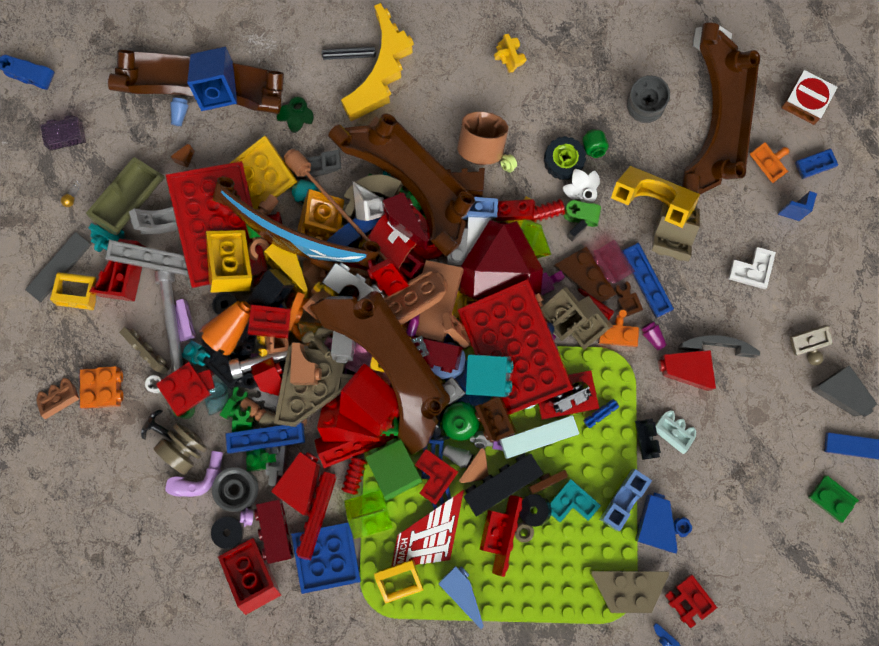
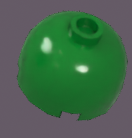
(460, 421)

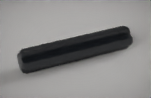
(348, 53)

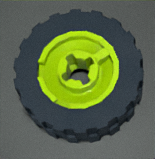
(564, 147)

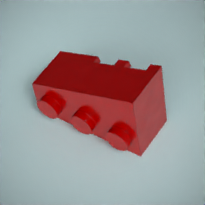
(118, 279)

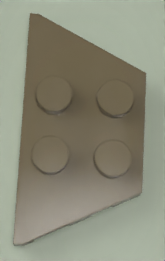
(630, 589)

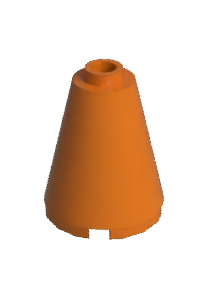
(227, 327)

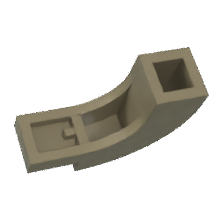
(377, 184)

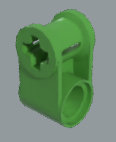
(583, 211)

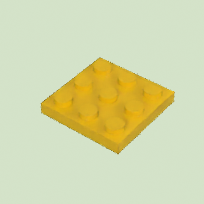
(265, 171)

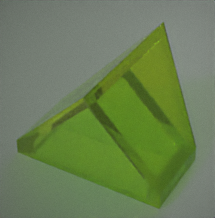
(536, 238)

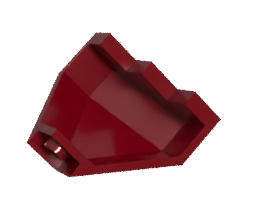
(500, 261)

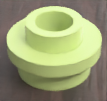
(508, 163)

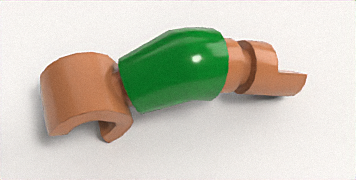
(265, 208)

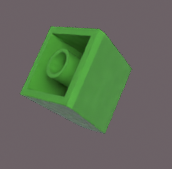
(393, 469)

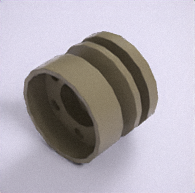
(180, 448)

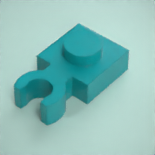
(195, 353)

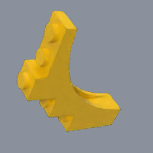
(374, 91)

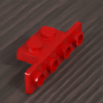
(499, 534)

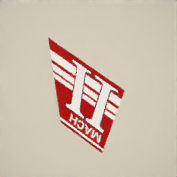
(430, 537)

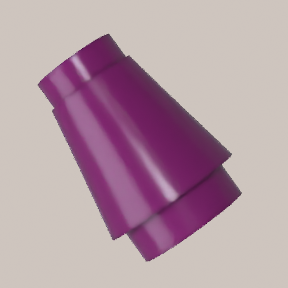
(654, 335)

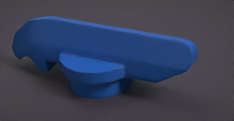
(665, 638)

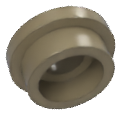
(528, 537)

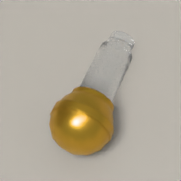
(68, 199)

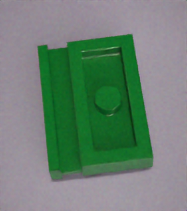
(833, 499)

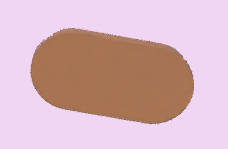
(419, 296)

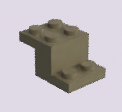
(674, 240)
(575, 318)

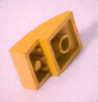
(319, 216)

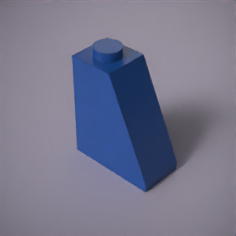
(657, 524)

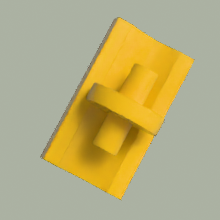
(507, 53)

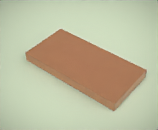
(431, 319)

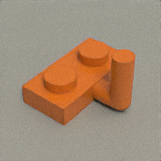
(770, 161)
(620, 334)

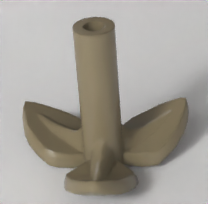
(316, 342)

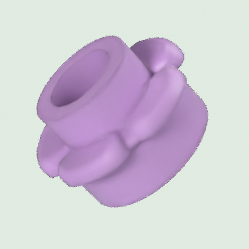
(246, 517)

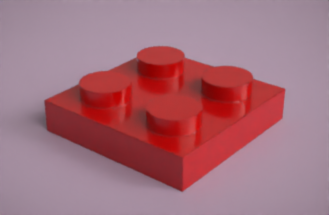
(183, 389)

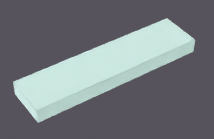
(539, 437)

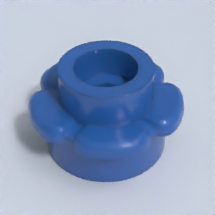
(687, 526)

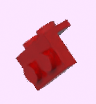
(387, 276)

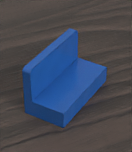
(799, 209)

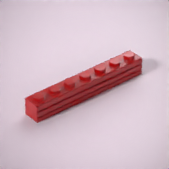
(316, 516)

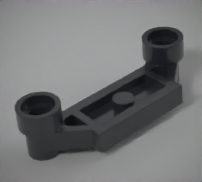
(220, 366)

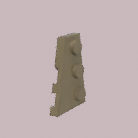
(156, 362)

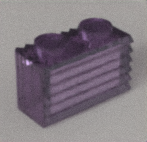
(63, 133)

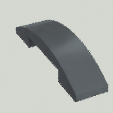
(323, 164)
(742, 348)

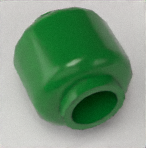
(595, 143)

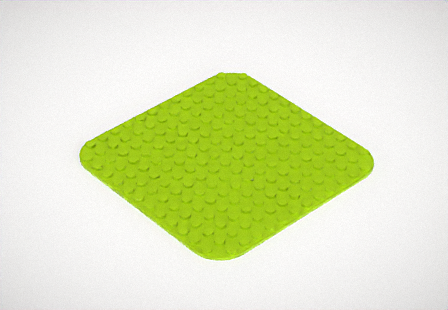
(552, 572)

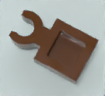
(628, 302)

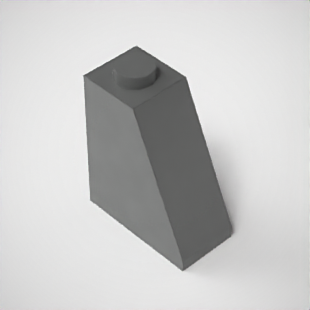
(847, 392)

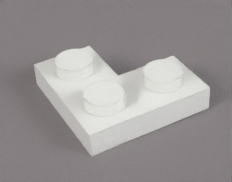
(756, 273)

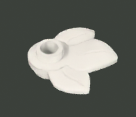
(581, 184)

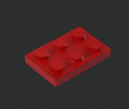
(546, 407)

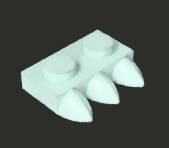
(675, 432)

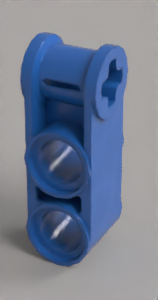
(26, 71)

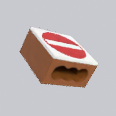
(809, 97)

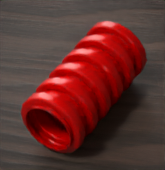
(548, 210)
(354, 475)

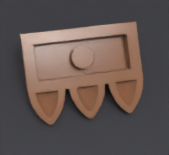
(57, 398)

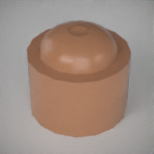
(482, 138)

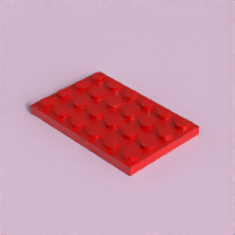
(197, 213)
(516, 327)

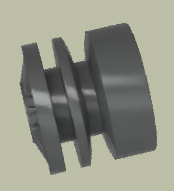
(651, 89)

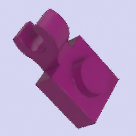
(548, 282)

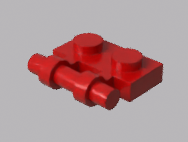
(695, 596)

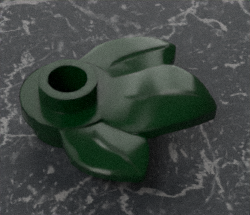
(295, 117)

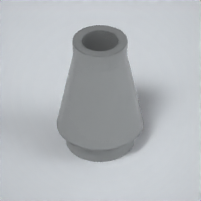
(459, 456)

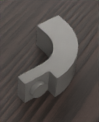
(153, 221)

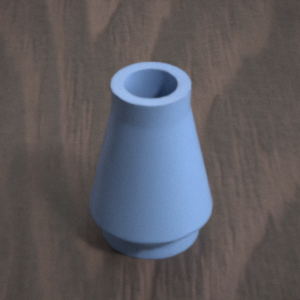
(178, 111)

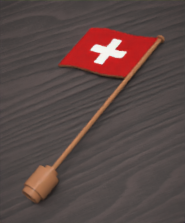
(391, 241)

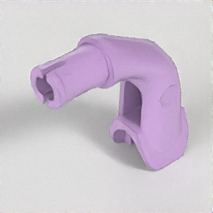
(180, 487)

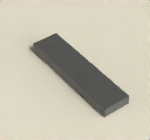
(61, 262)

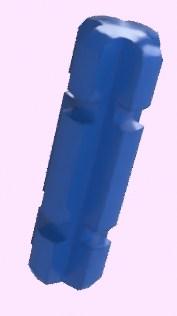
(601, 413)

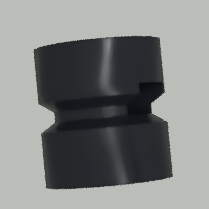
(223, 301)

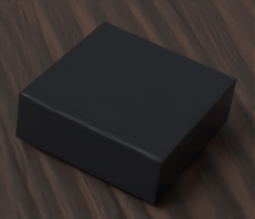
(577, 230)

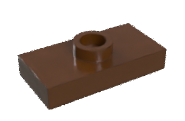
(547, 480)

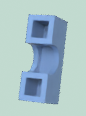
(624, 499)

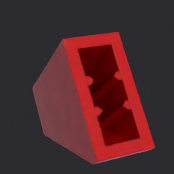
(689, 368)

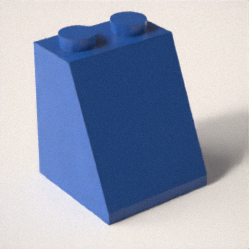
(212, 78)

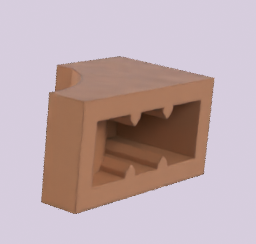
(302, 370)

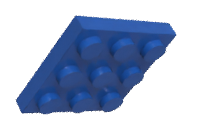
(332, 562)

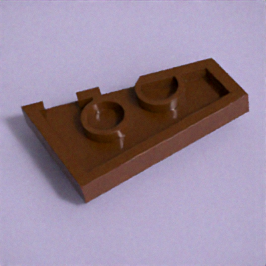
(586, 274)

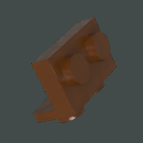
(495, 420)

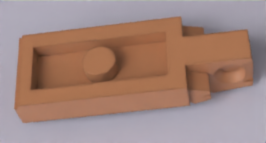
(455, 330)

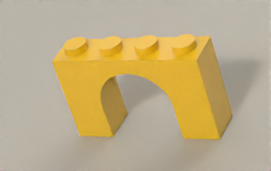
(640, 183)

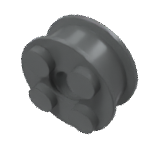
(222, 489)

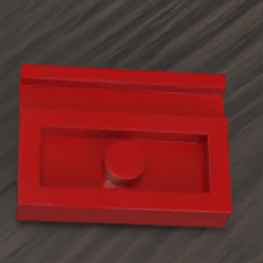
(269, 321)

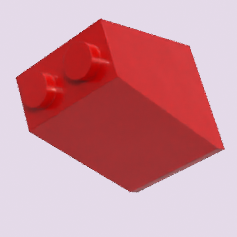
(369, 401)
(299, 483)

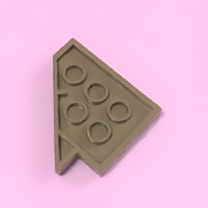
(302, 401)

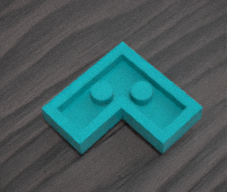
(573, 497)

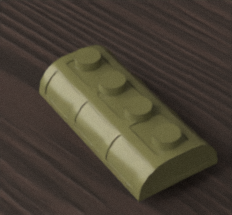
(125, 193)

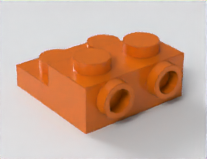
(101, 387)

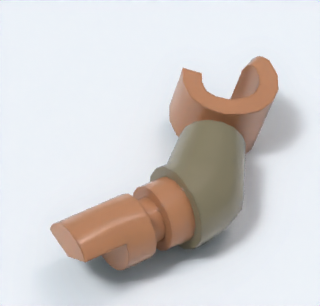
(263, 417)

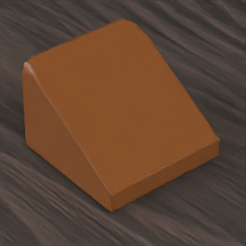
(183, 156)

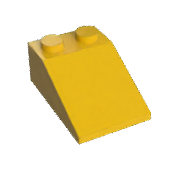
(228, 261)
(289, 264)

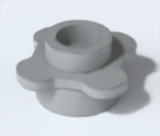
(480, 440)

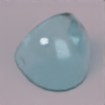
(218, 399)

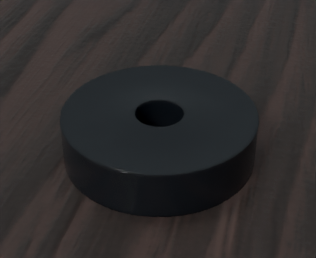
(543, 510)
(220, 538)

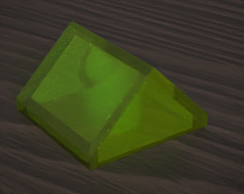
(368, 514)

